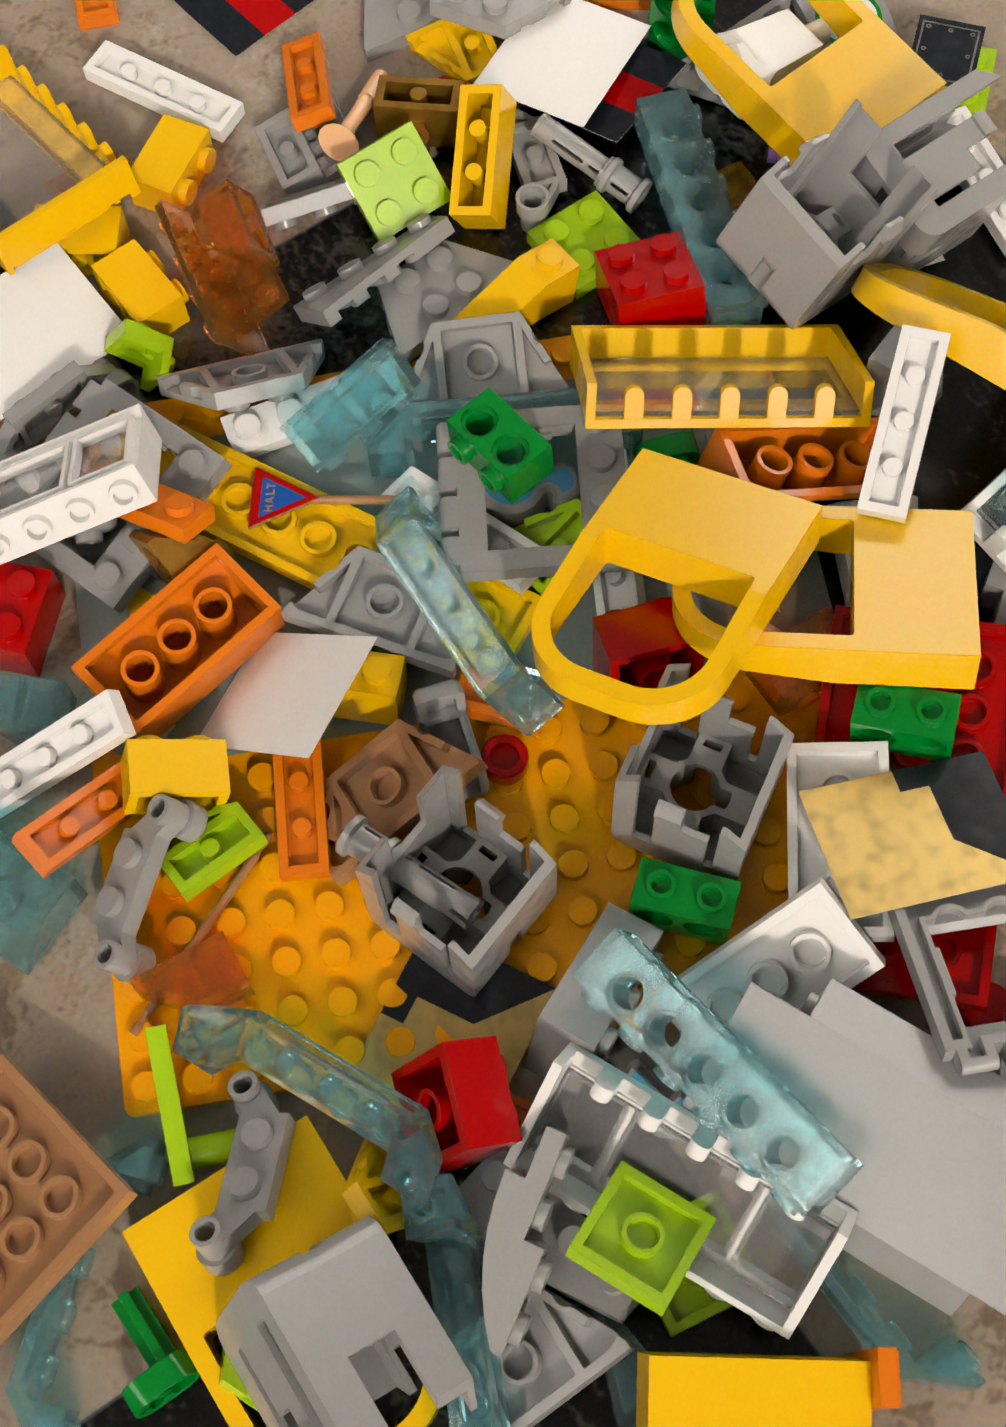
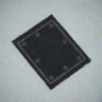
(948, 46)

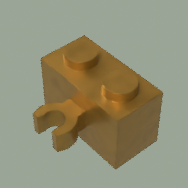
(425, 101)

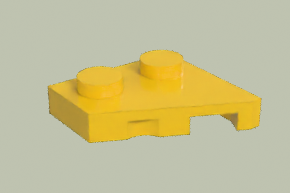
(453, 49)
(368, 1194)

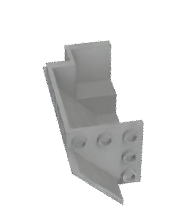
(925, 1137)

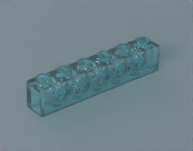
(674, 147)
(823, 1160)

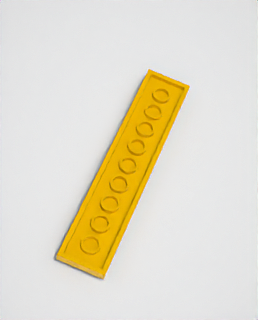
(321, 535)

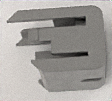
(944, 159)
(816, 225)
(740, 783)
(455, 850)
(324, 1331)

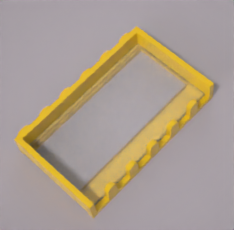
(49, 169)
(719, 376)

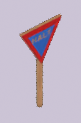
(277, 497)

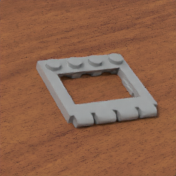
(193, 471)
(464, 503)
(970, 1048)

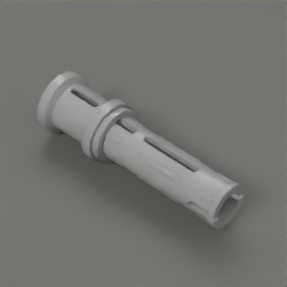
(608, 173)
(419, 879)

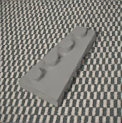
(350, 288)
(558, 1233)

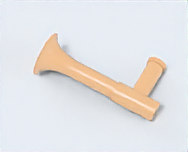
(339, 139)

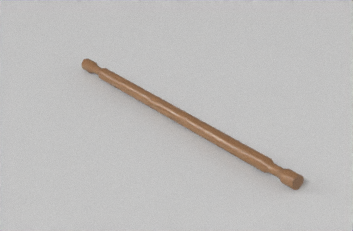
(208, 923)

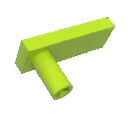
(183, 1152)

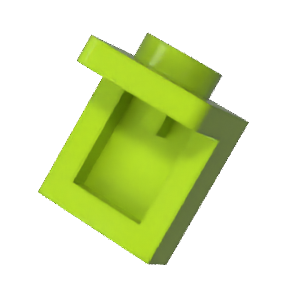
(144, 347)

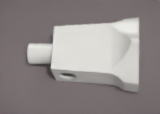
(774, 46)

